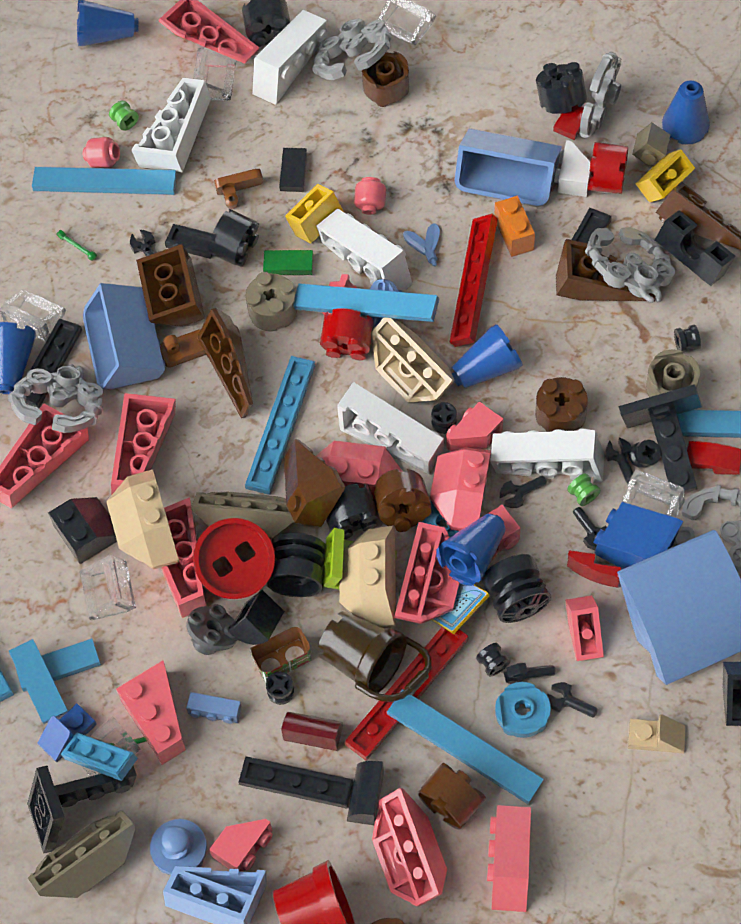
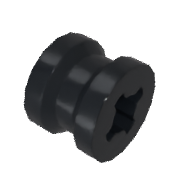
(687, 338)
(447, 413)
(639, 457)
(493, 659)
(282, 682)

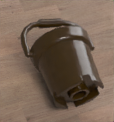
(370, 655)

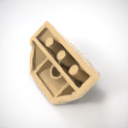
(409, 363)
(142, 521)
(370, 577)

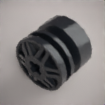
(297, 565)
(516, 588)

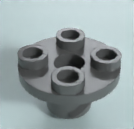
(210, 629)

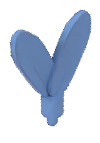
(427, 246)

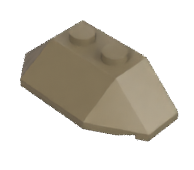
(263, 510)
(85, 858)

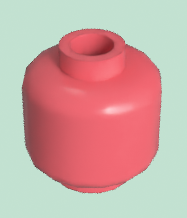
(101, 152)
(370, 195)

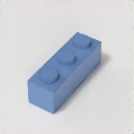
(214, 708)

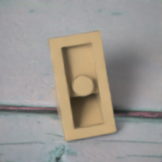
(659, 735)

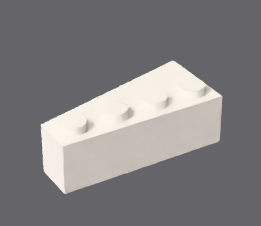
(287, 55)
(175, 129)
(365, 249)
(381, 424)
(548, 453)

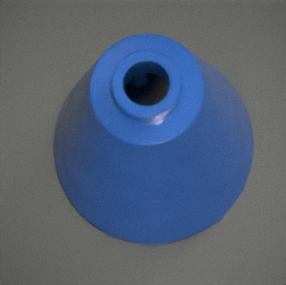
(103, 23)
(687, 114)
(14, 353)
(486, 359)
(472, 549)

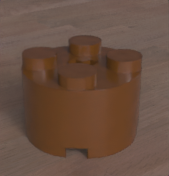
(387, 79)
(561, 404)
(402, 499)
(451, 796)

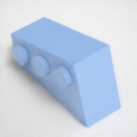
(215, 895)

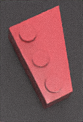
(153, 709)
(511, 857)

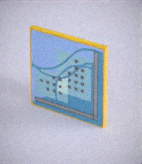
(466, 603)

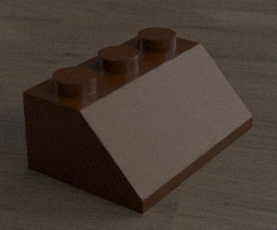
(170, 287)

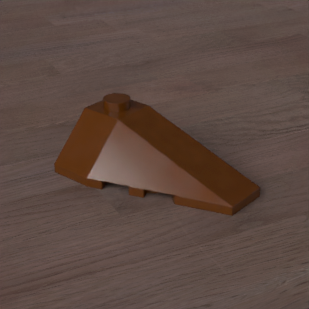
(709, 221)
(581, 281)
(225, 351)
(310, 485)

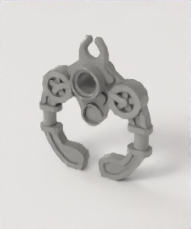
(351, 40)
(604, 91)
(635, 272)
(62, 387)
(729, 530)

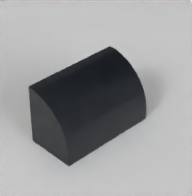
(257, 619)
(366, 792)

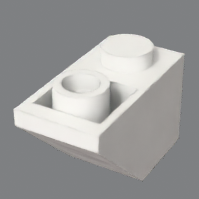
(574, 171)

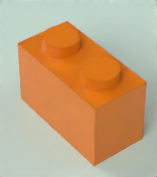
(514, 226)

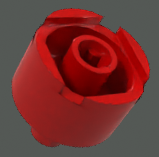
(608, 168)
(346, 334)

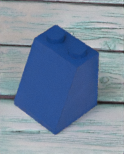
(635, 535)

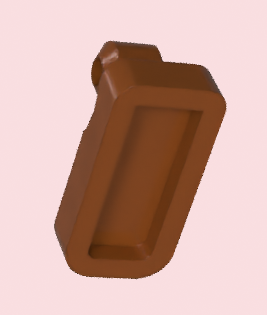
(230, 184)
(181, 349)

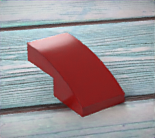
(569, 123)
(714, 456)
(584, 565)

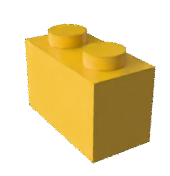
(665, 175)
(311, 211)

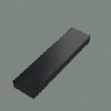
(54, 353)
(296, 782)

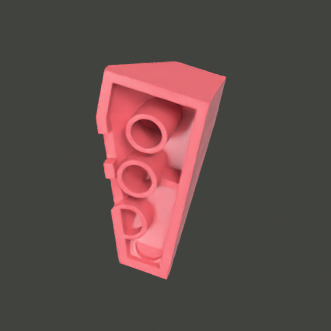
(202, 26)

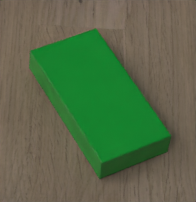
(288, 262)

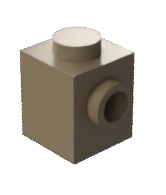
(651, 144)

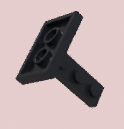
(663, 412)
(46, 800)

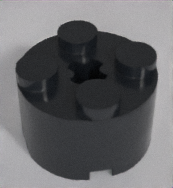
(265, 20)
(561, 87)
(234, 237)
(354, 511)

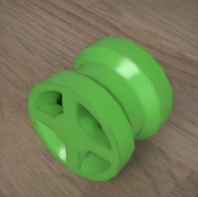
(123, 115)
(583, 489)

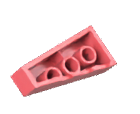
(140, 434)
(36, 456)
(181, 576)

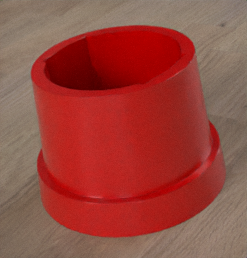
(220, 541)
(314, 899)

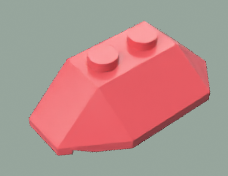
(358, 462)
(460, 485)
(426, 585)
(408, 849)

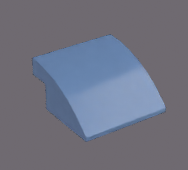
(685, 606)

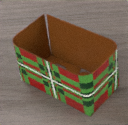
(268, 650)

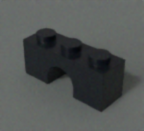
(678, 239)

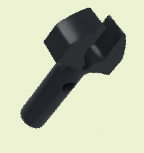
(139, 246)
(622, 460)
(519, 491)
(589, 527)
(520, 671)
(569, 701)

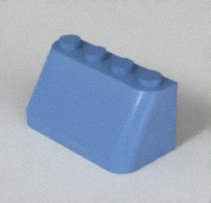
(506, 167)
(121, 337)

